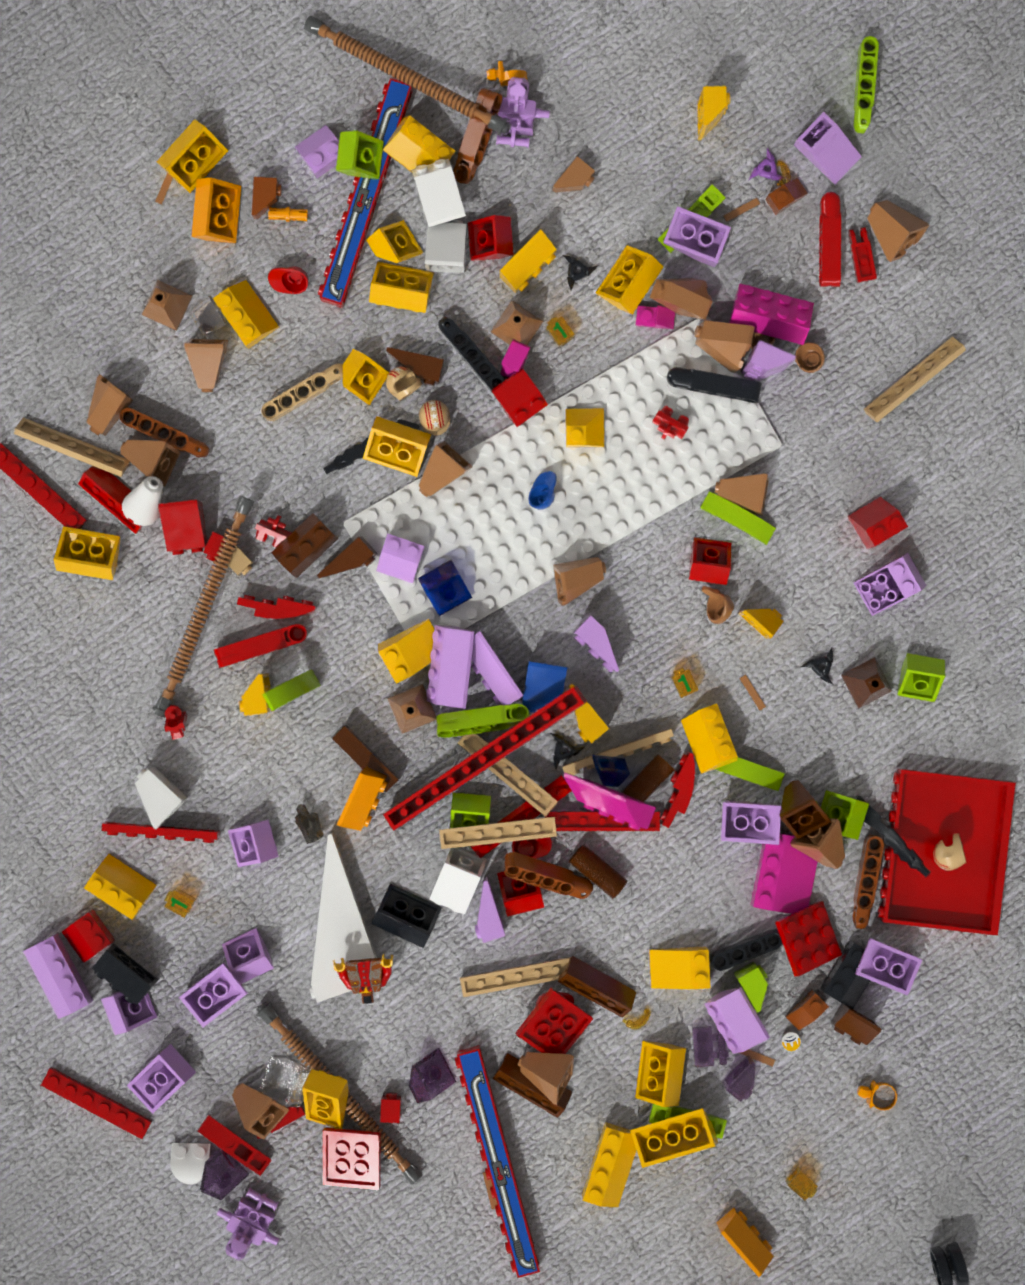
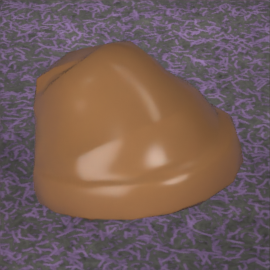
(718, 605)

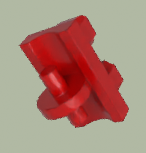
(669, 425)
(274, 528)
(175, 721)

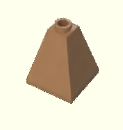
(167, 305)
(523, 332)
(206, 361)
(151, 457)
(442, 469)
(745, 491)
(417, 699)
(823, 845)
(548, 1072)
(257, 1110)

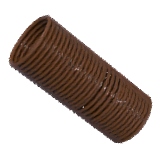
(648, 779)
(596, 870)

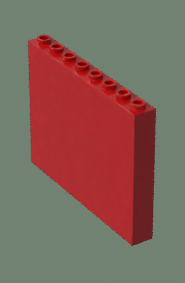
(933, 809)

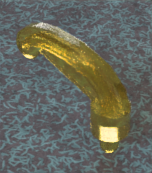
(785, 173)
(639, 1022)

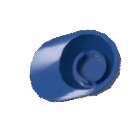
(542, 491)

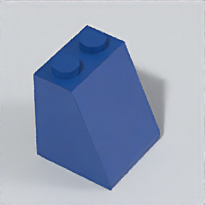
(542, 685)

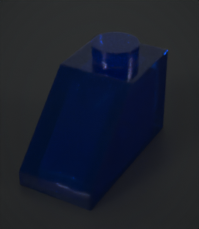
(611, 770)

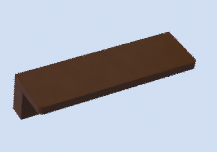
(363, 754)
(598, 987)
(511, 1077)

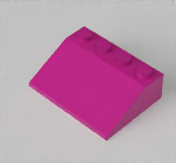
(611, 802)
(783, 877)

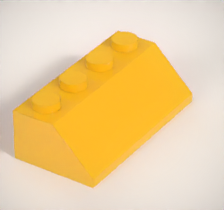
(674, 1137)
(610, 1167)

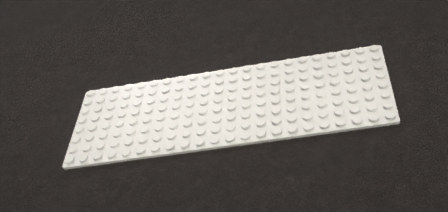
(599, 491)

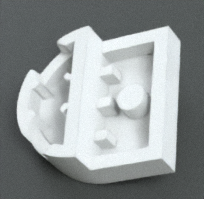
(189, 1161)

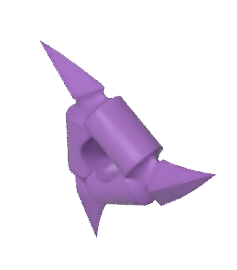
(769, 161)

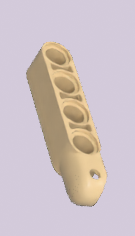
(310, 383)

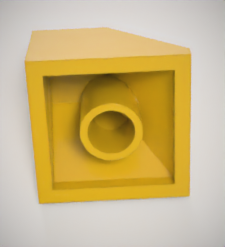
(394, 243)
(363, 376)
(584, 427)
(763, 620)

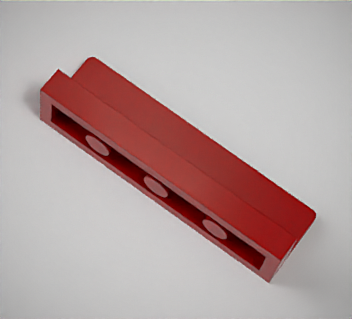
(108, 492)

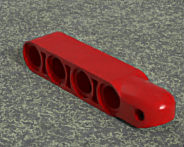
(830, 240)
(260, 645)

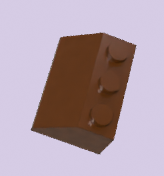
(304, 545)

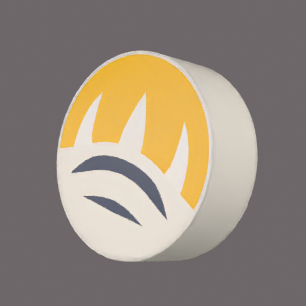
(790, 1041)

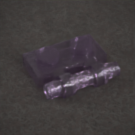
(703, 1047)

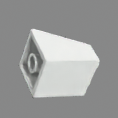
(438, 192)
(446, 247)
(158, 796)
(458, 880)

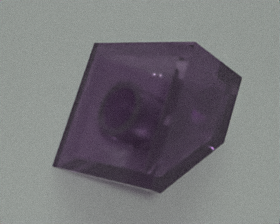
(430, 1076)
(741, 1079)
(221, 1175)

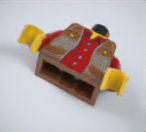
(365, 975)

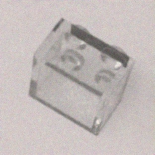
(284, 1080)

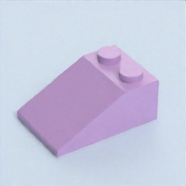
(697, 236)
(750, 822)
(489, 921)
(888, 966)
(213, 994)
(161, 1078)

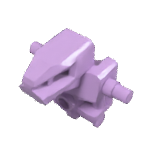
(520, 112)
(249, 1224)

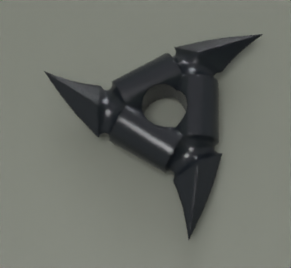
(572, 276)
(828, 663)
(570, 749)

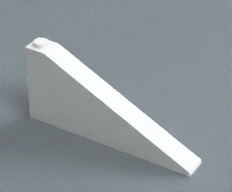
(339, 929)

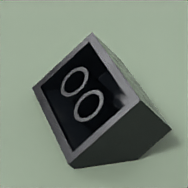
(406, 915)
(124, 974)
(842, 981)

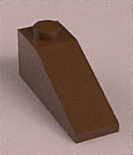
(423, 366)
(354, 556)

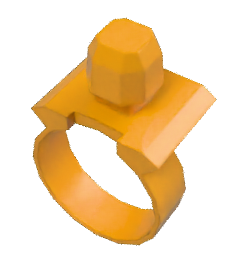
(504, 77)
(865, 1092)

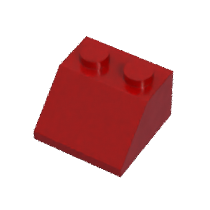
(490, 238)
(519, 397)
(710, 561)
(519, 896)
(88, 936)

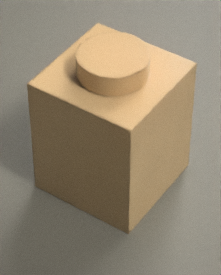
(240, 562)

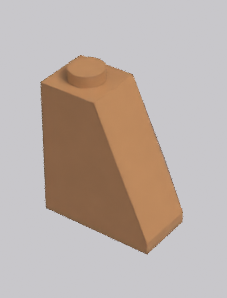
(895, 228)
(683, 296)
(725, 342)
(106, 406)
(577, 577)

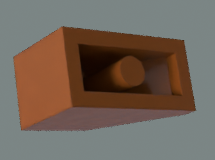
(264, 195)
(786, 195)
(807, 1010)

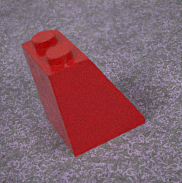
(877, 522)
(183, 526)

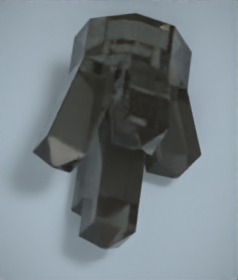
(308, 824)

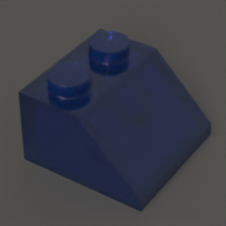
(445, 587)

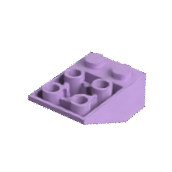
(828, 148)
(890, 584)
(596, 638)

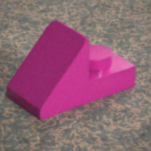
(655, 317)
(514, 358)

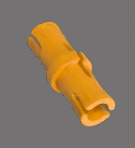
(288, 214)

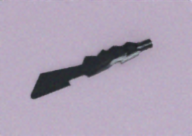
(356, 452)
(894, 840)

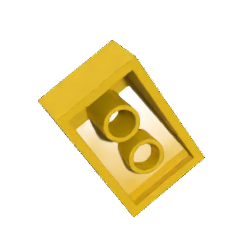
(408, 651)
(589, 722)
(680, 968)
(325, 1098)

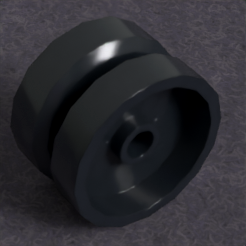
(949, 1265)

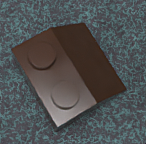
(855, 1024)

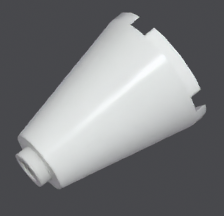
(143, 502)

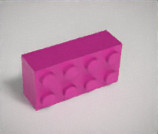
(772, 313)

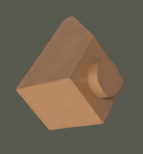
(575, 177)

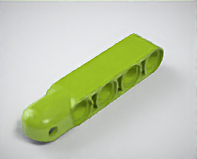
(862, 116)
(480, 720)

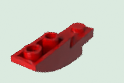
(284, 608)
(684, 783)
(234, 1145)

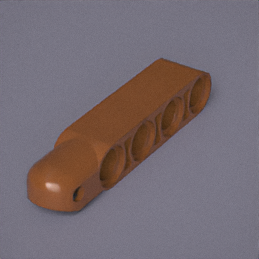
(476, 138)
(191, 446)
(546, 875)
(864, 911)

